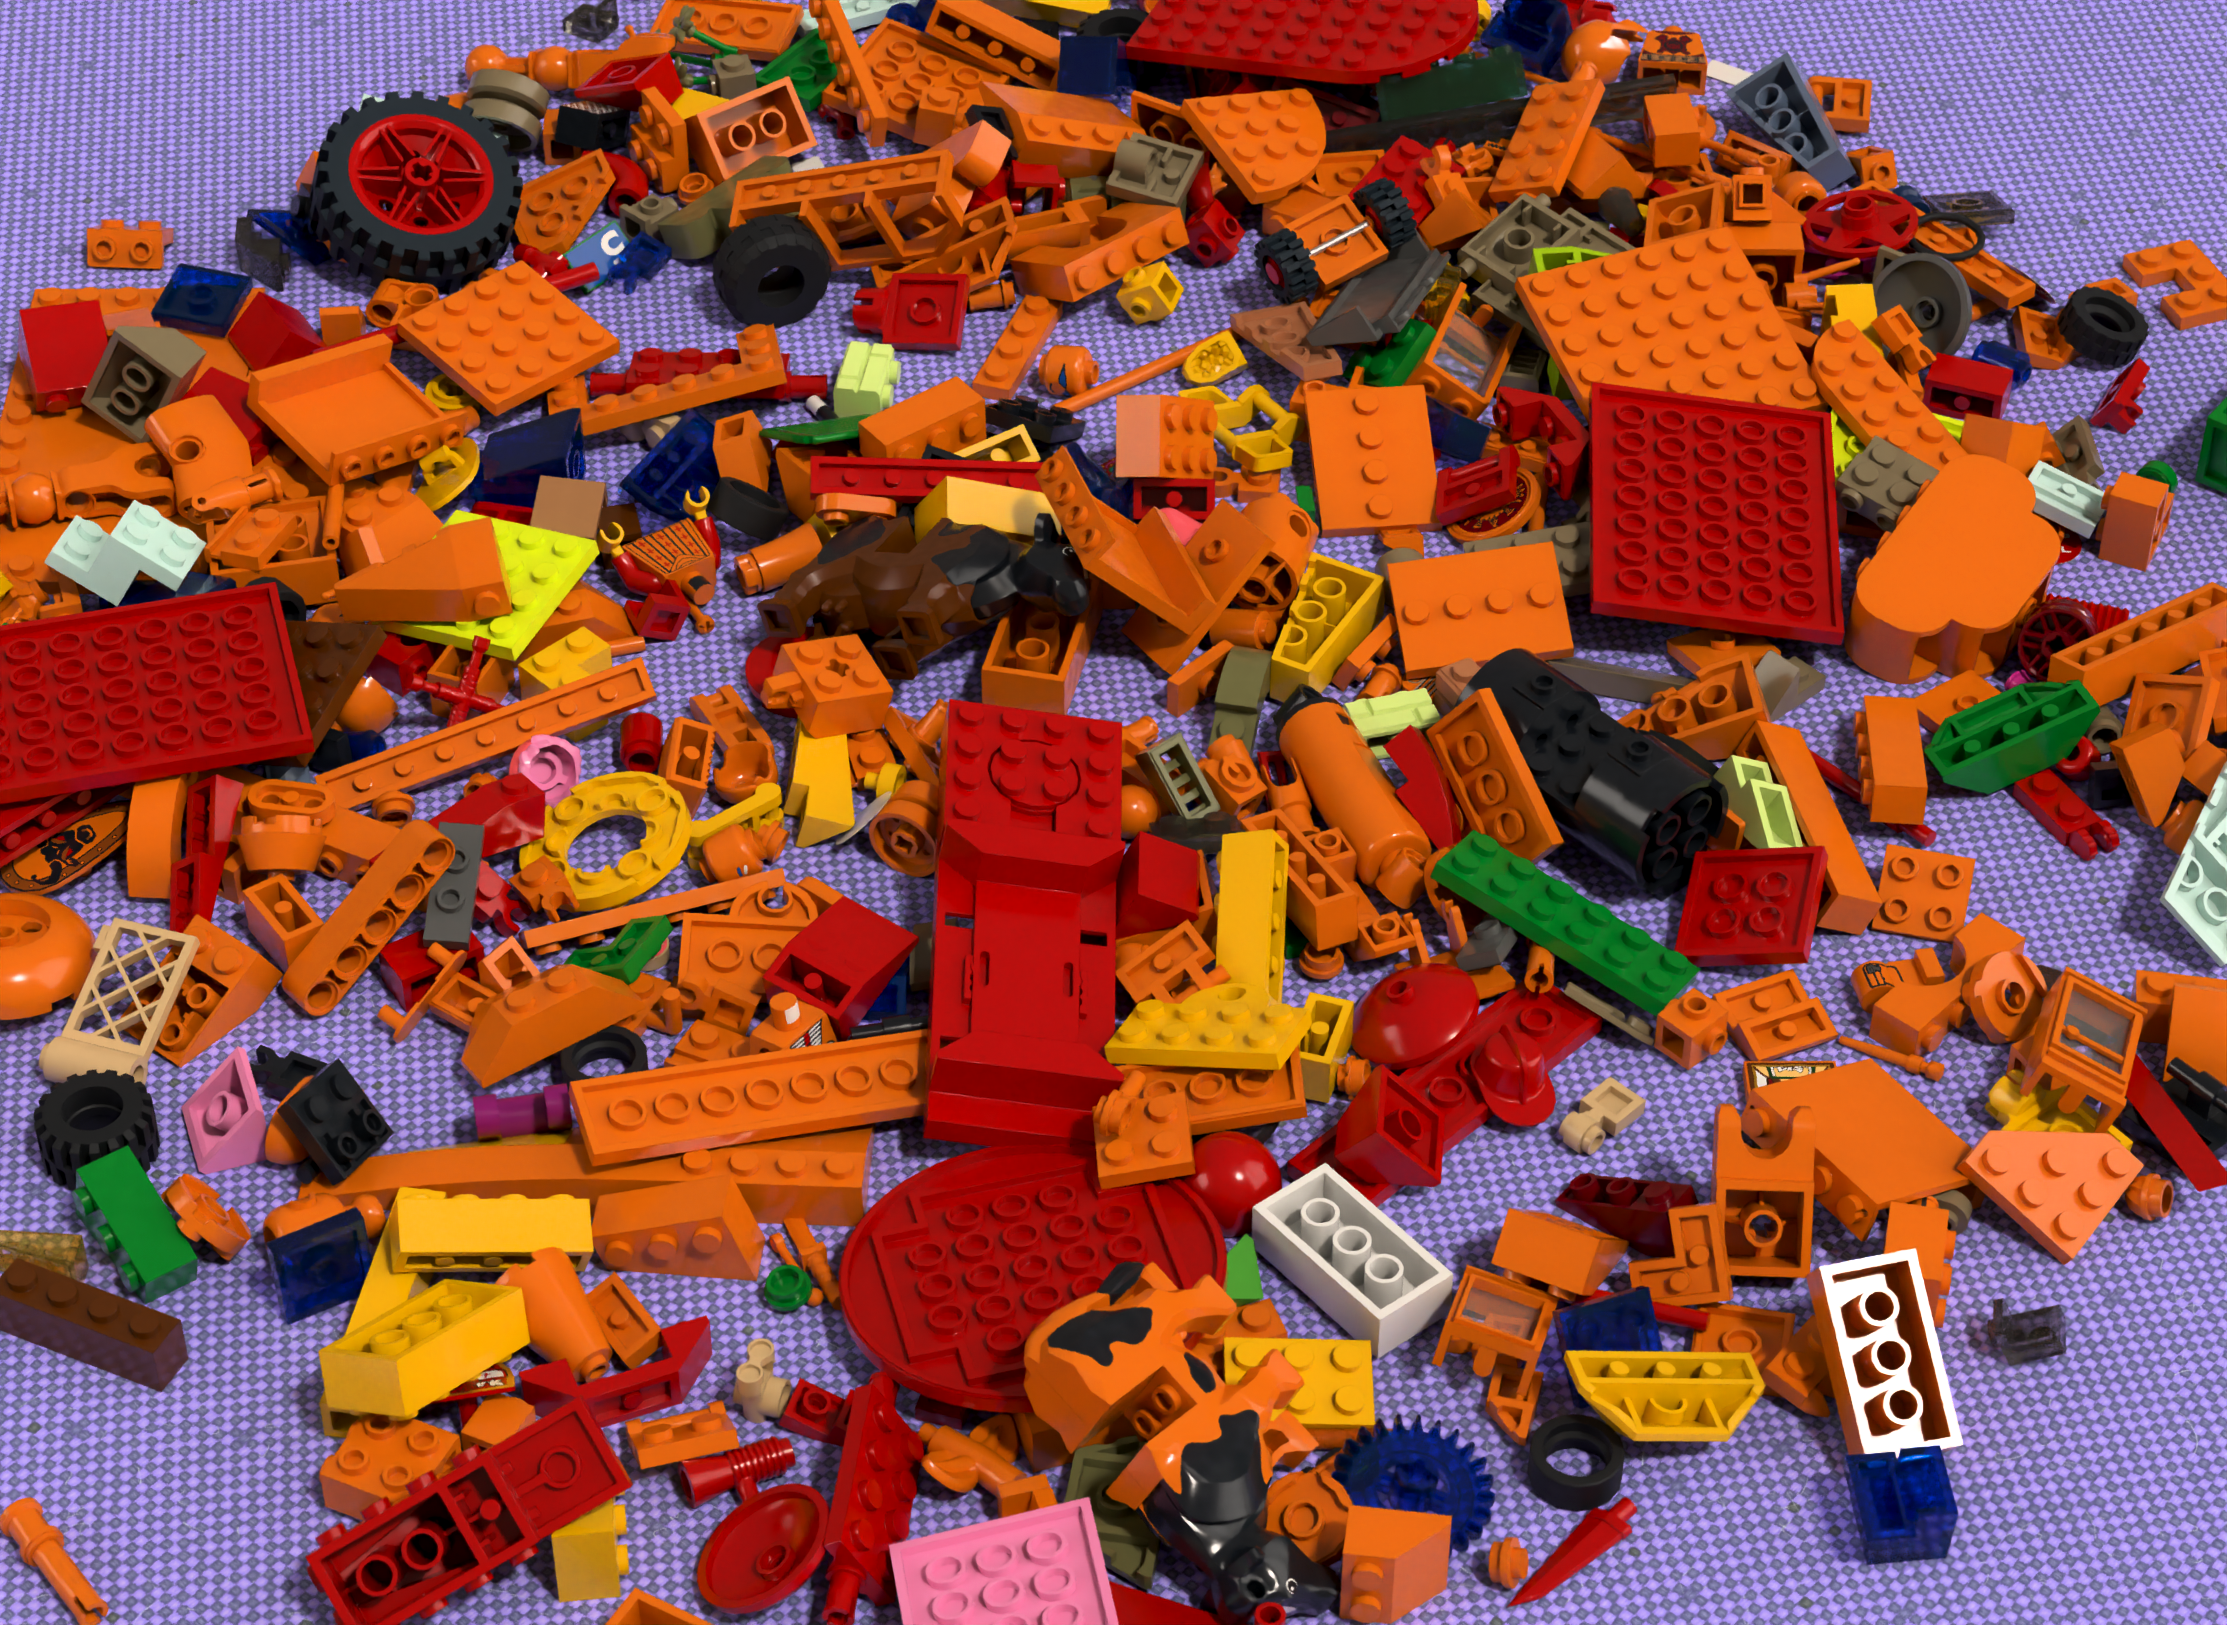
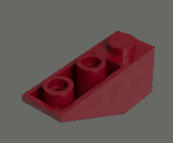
(1628, 1209)

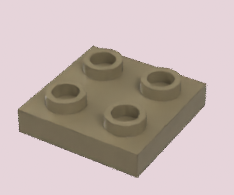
(1153, 171)

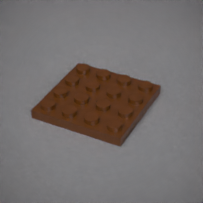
(329, 667)

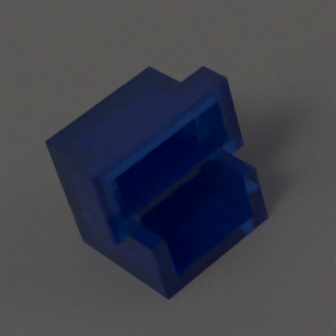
(1533, 28)
(1094, 67)
(1902, 1504)

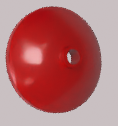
(1414, 1015)
(764, 1549)

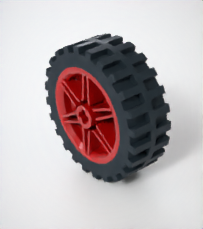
(421, 164)

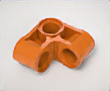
(398, 300)

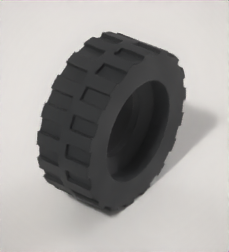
(2103, 326)

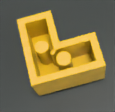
(565, 662)
(1325, 1044)

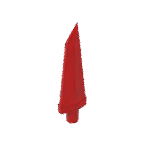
(1588, 1541)

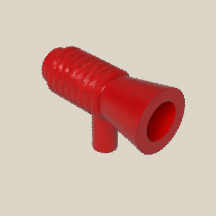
(737, 1469)

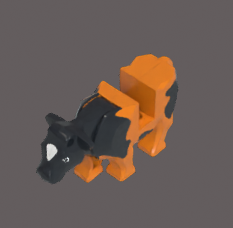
(1208, 1442)

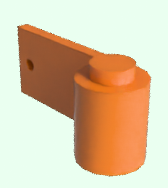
(1248, 627)

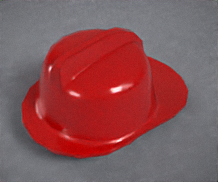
(1514, 1078)

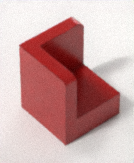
(660, 614)

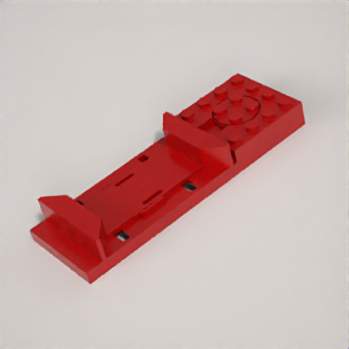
(1035, 862)

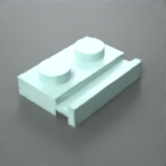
(2066, 499)

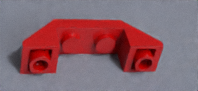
(1532, 414)
(632, 1392)

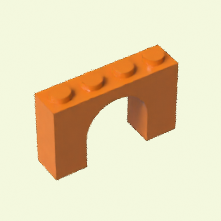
(1131, 238)

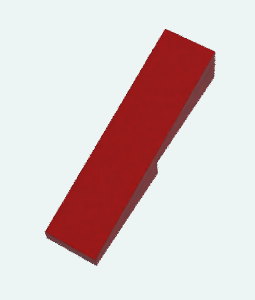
(210, 823)

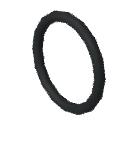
(1956, 218)

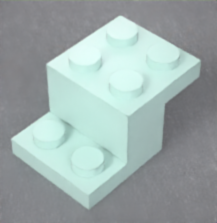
(114, 560)

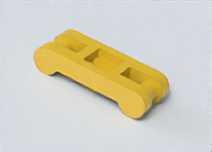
(751, 812)

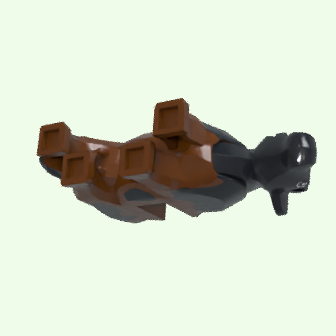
(927, 591)

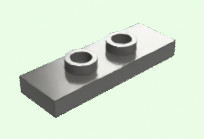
(454, 894)
(1487, 945)

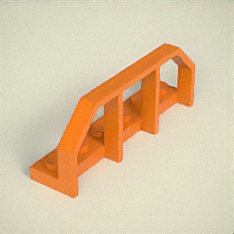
(855, 184)

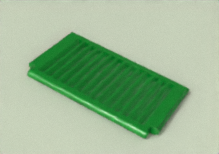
(817, 431)

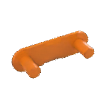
(404, 1025)

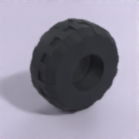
(759, 248)

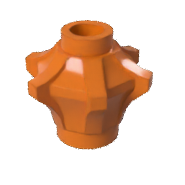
(23, 594)

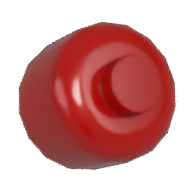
(2078, 762)

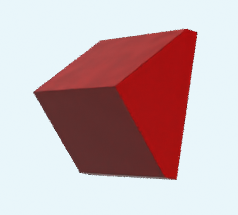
(272, 334)
(1156, 886)

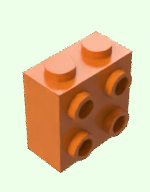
(382, 1459)

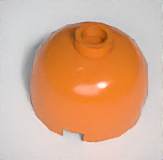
(367, 709)

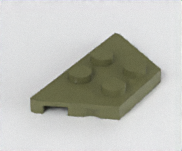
(1124, 1537)

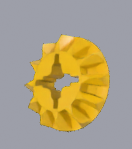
(441, 388)

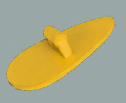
(450, 474)

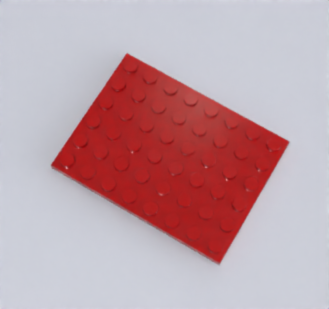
(1713, 514)
(147, 693)

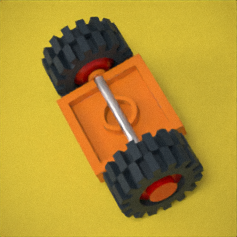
(1335, 241)

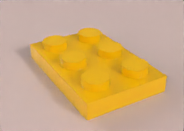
(1334, 1374)

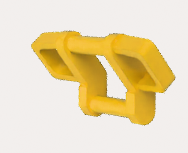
(1254, 450)

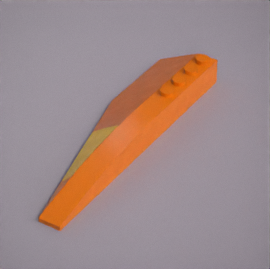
(781, 1178)

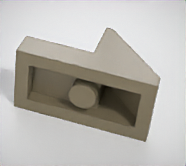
(1787, 683)

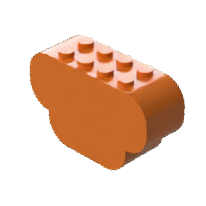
(1953, 576)

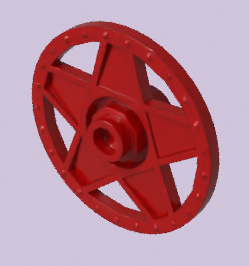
(1860, 222)

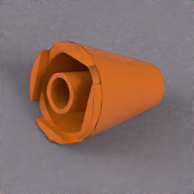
(560, 1314)

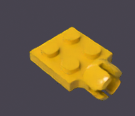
(2040, 1110)

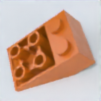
(218, 993)

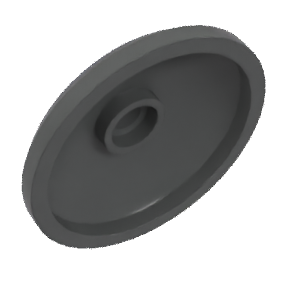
(1920, 284)

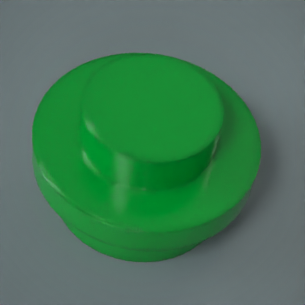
(787, 1288)

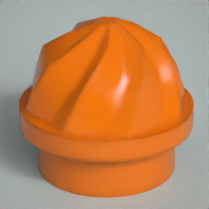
(2150, 1196)

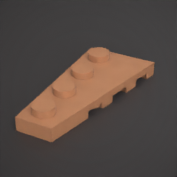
(1282, 336)

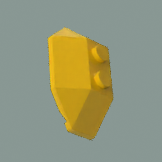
(1668, 1392)

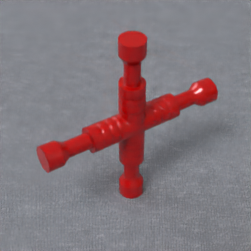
(464, 696)

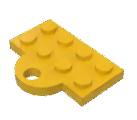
(1213, 1029)

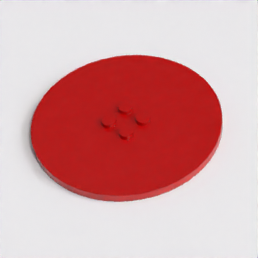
(990, 1245)

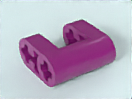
(522, 1114)

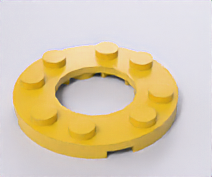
(606, 796)

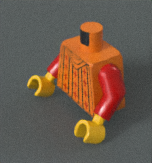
(678, 552)

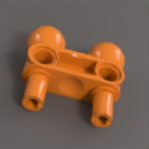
(1139, 798)

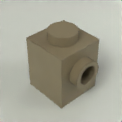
(732, 76)

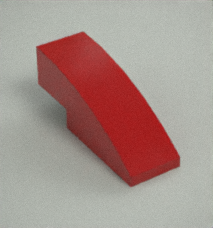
(1427, 788)

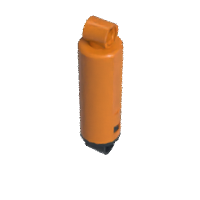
(1354, 794)

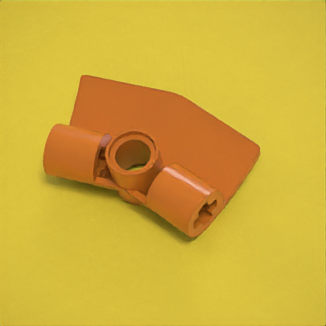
(199, 445)

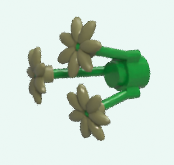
(685, 28)

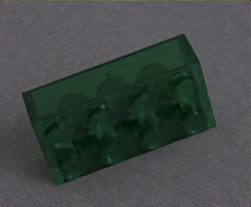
(1453, 85)

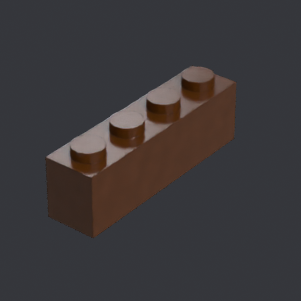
(91, 1325)

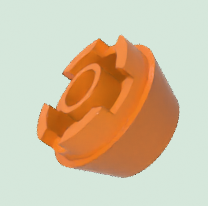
(281, 845)

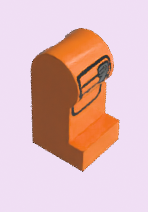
(1876, 978)

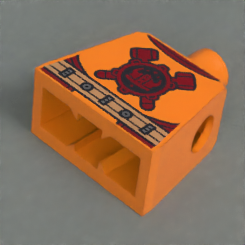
(1675, 53)

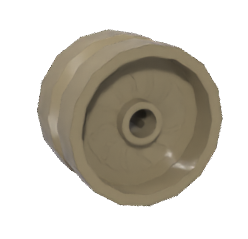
(511, 104)

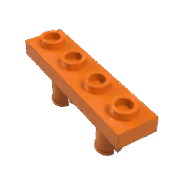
(918, 740)

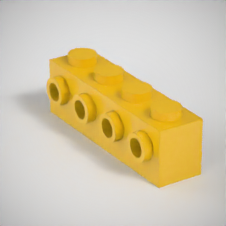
(1252, 909)
(486, 1233)

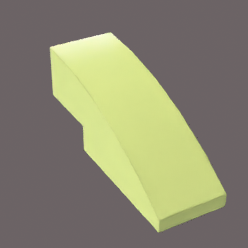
(1759, 803)

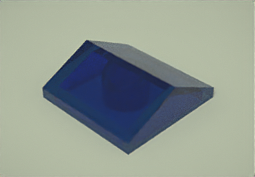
(281, 225)

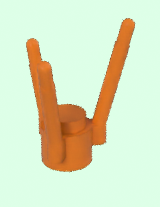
(1804, 297)

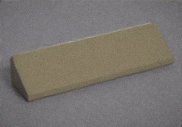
(1617, 680)

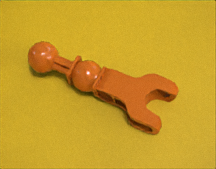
(563, 69)
(92, 488)

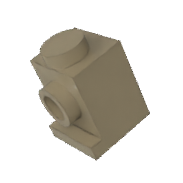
(646, 215)

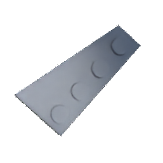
(1791, 117)

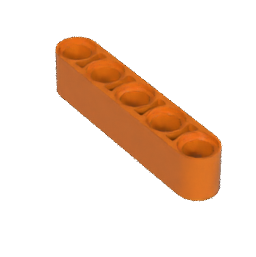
(368, 917)

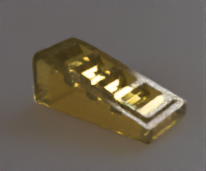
(52, 1251)

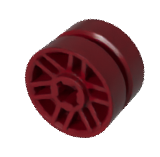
(2046, 622)

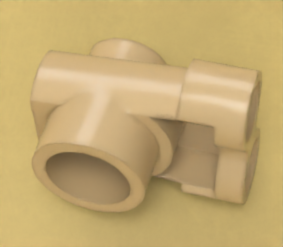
(756, 1386)

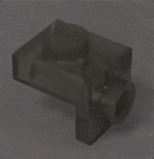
(2027, 1334)

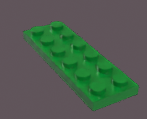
(1565, 922)

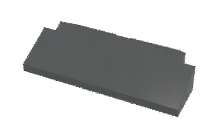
(1381, 297)

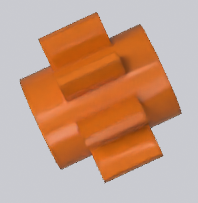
(1476, 161)

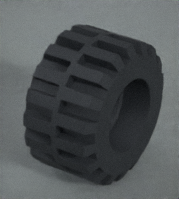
(1124, 24)
(92, 1119)

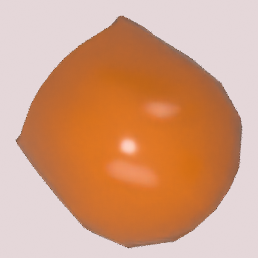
(1601, 44)

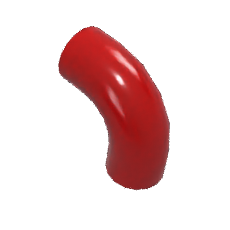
(630, 182)

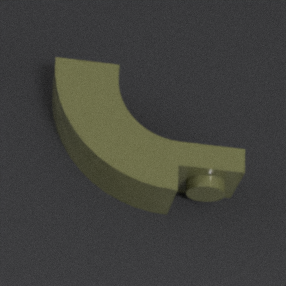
(1242, 694)

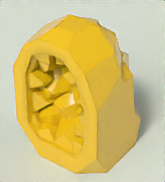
(1214, 361)

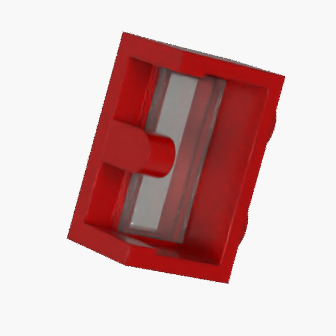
(1034, 188)

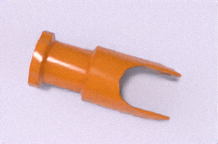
(229, 495)
(1291, 800)

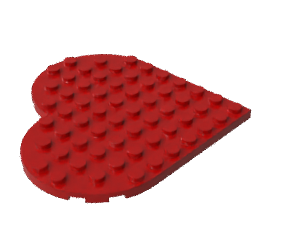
(1307, 37)

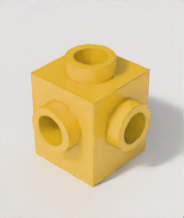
(1149, 292)

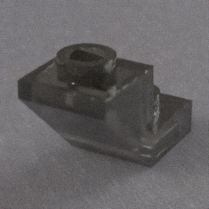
(261, 257)

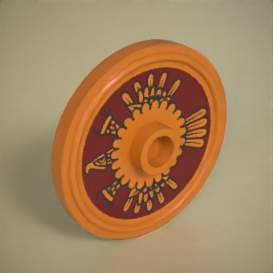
(1503, 519)

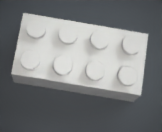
(1352, 1260)

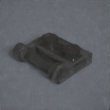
(1198, 832)

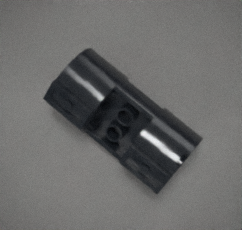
(1604, 785)

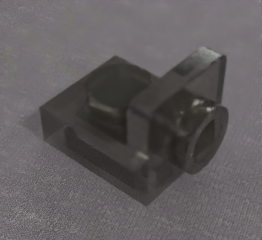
(593, 22)

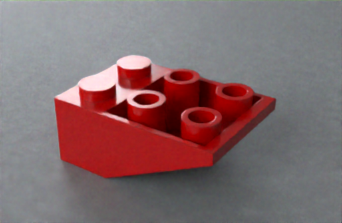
(841, 963)

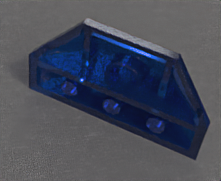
(676, 464)

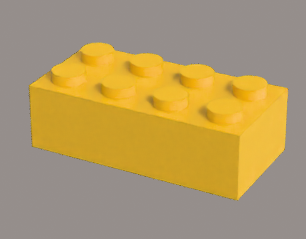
(424, 1348)

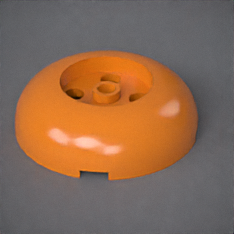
(42, 954)

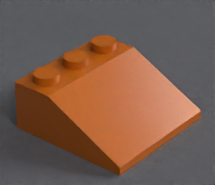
(301, 561)

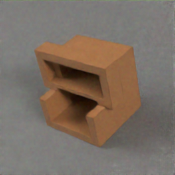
(569, 506)

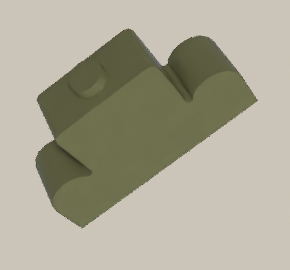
(705, 222)

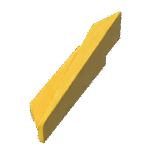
(819, 786)

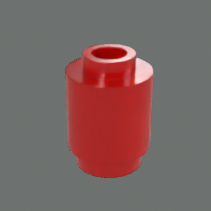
(641, 742)

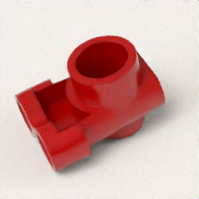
(542, 263)

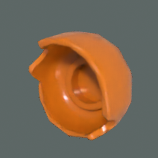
(745, 769)

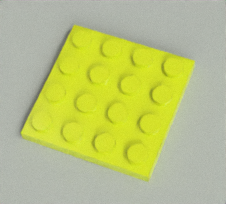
(541, 573)

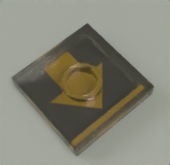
(1980, 206)

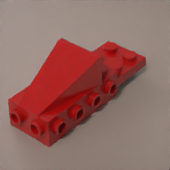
(467, 1520)

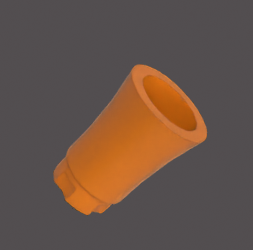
(773, 562)

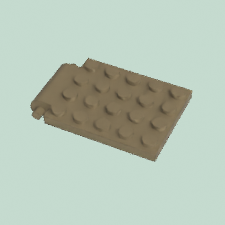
(1505, 249)

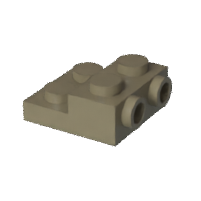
(1882, 483)

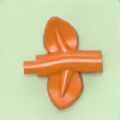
(979, 1458)

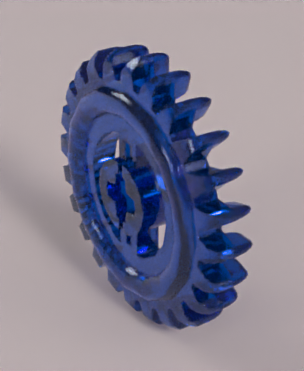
(1420, 1463)

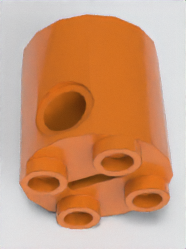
(1280, 573)

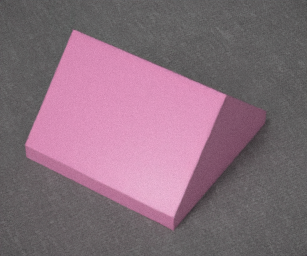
(227, 1117)

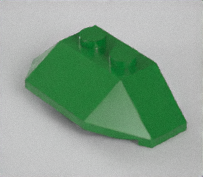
(2011, 735)

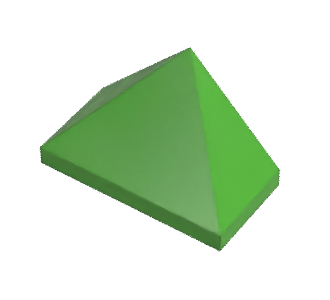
(1243, 1273)

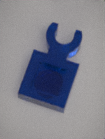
(640, 258)

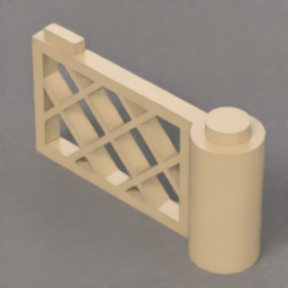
(80, 1051)

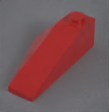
(507, 808)

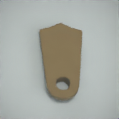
(1633, 1025)

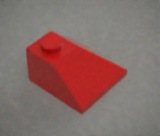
(622, 80)
(1391, 1133)

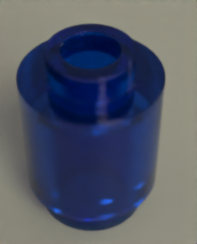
(2005, 356)

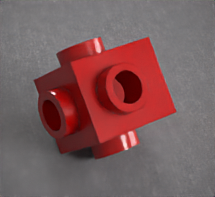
(1213, 234)

